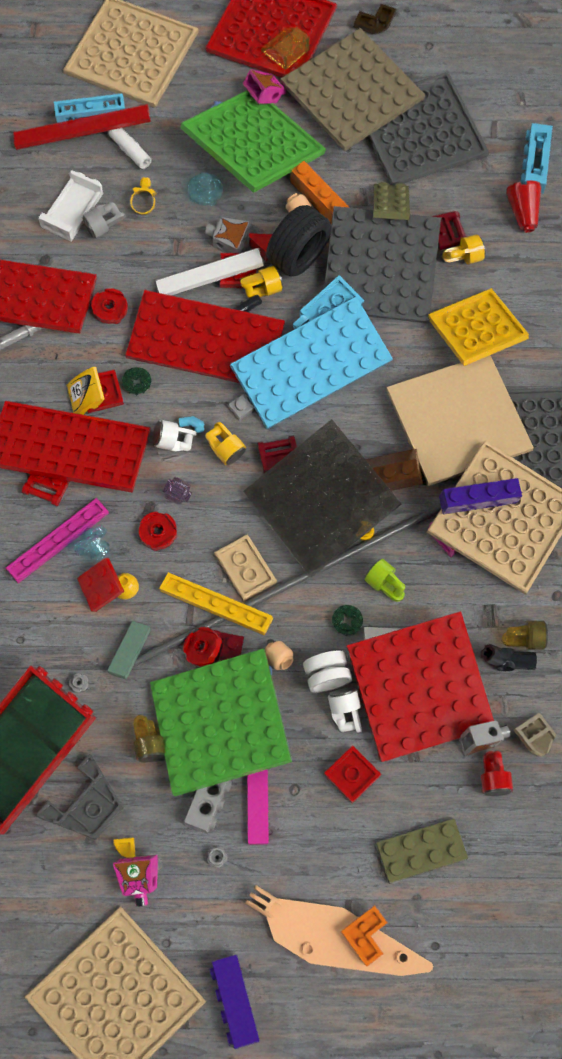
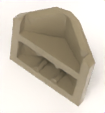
(536, 735)

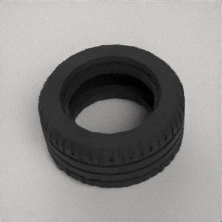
(298, 240)

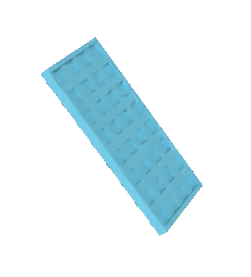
(311, 362)

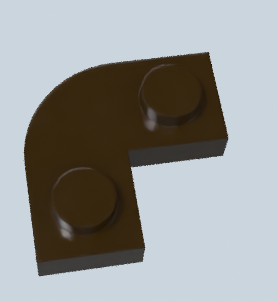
(377, 23)

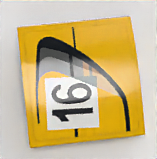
(85, 391)

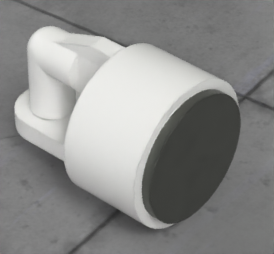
(166, 435)
(345, 701)

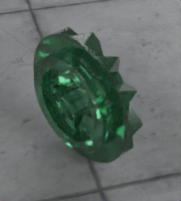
(134, 374)
(351, 612)

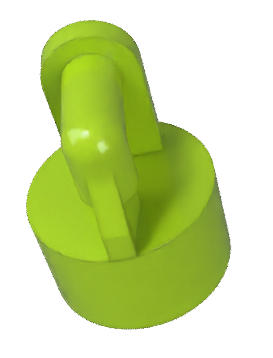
(382, 578)

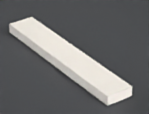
(210, 272)

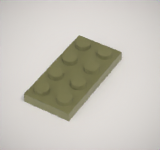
(391, 201)
(421, 851)

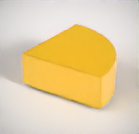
(125, 847)

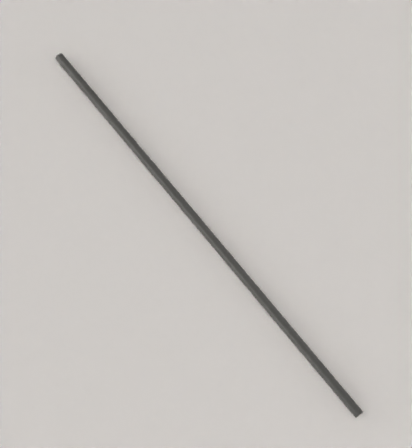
(294, 581)

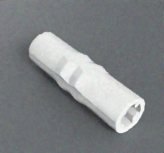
(130, 147)

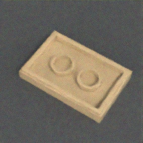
(245, 567)

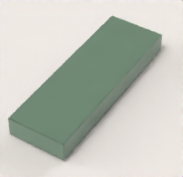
(129, 650)

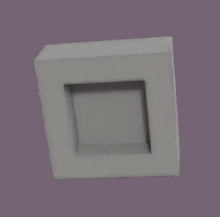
(241, 407)

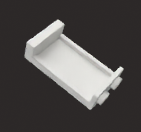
(75, 200)

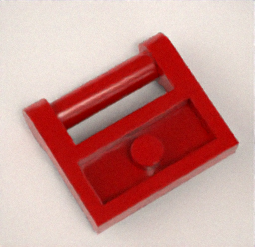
(56, 485)

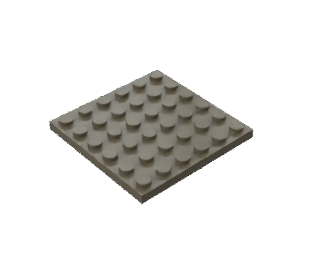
(352, 89)

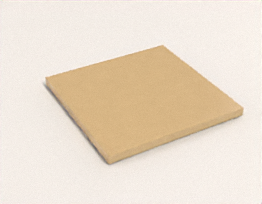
(131, 51)
(452, 415)
(507, 538)
(115, 994)

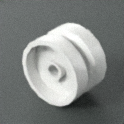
(327, 671)

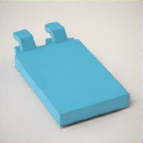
(329, 298)

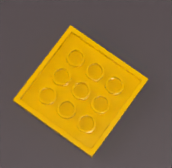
(478, 326)

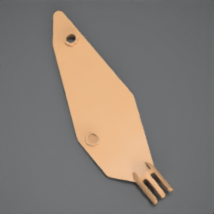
(316, 937)

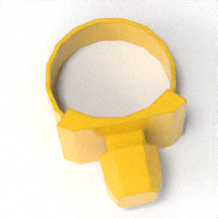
(145, 184)

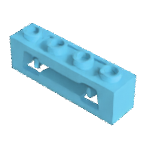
(87, 107)
(536, 136)

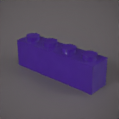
(480, 496)
(235, 1000)

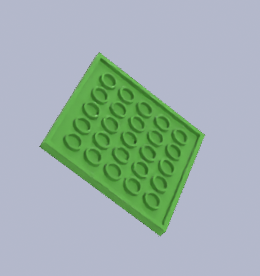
(252, 140)
(220, 722)

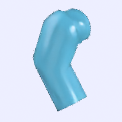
(192, 421)

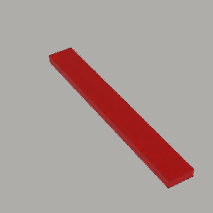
(81, 127)

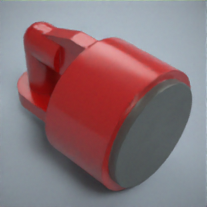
(495, 780)

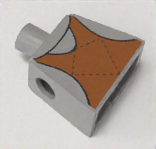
(229, 234)
(483, 737)

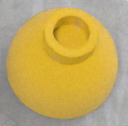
(129, 585)

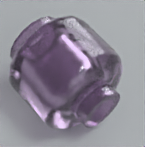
(177, 490)

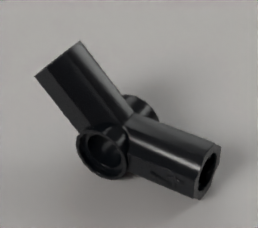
(508, 659)

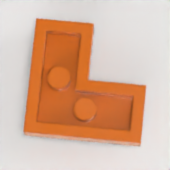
(360, 933)

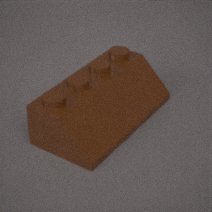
(398, 469)

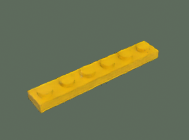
(216, 603)

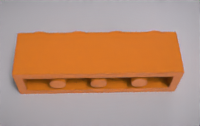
(316, 190)

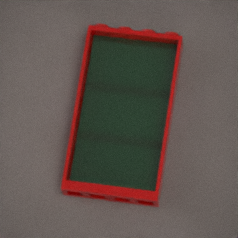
(36, 734)

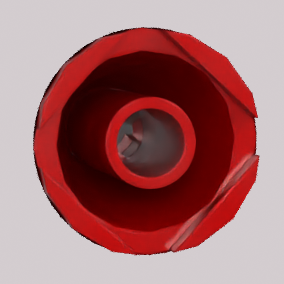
(525, 204)

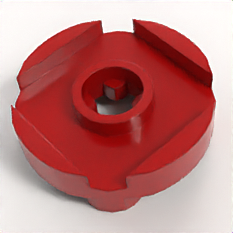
(111, 315)
(158, 520)
(210, 650)

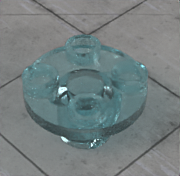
(205, 189)
(93, 543)

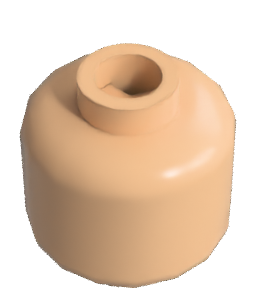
(295, 201)
(279, 655)

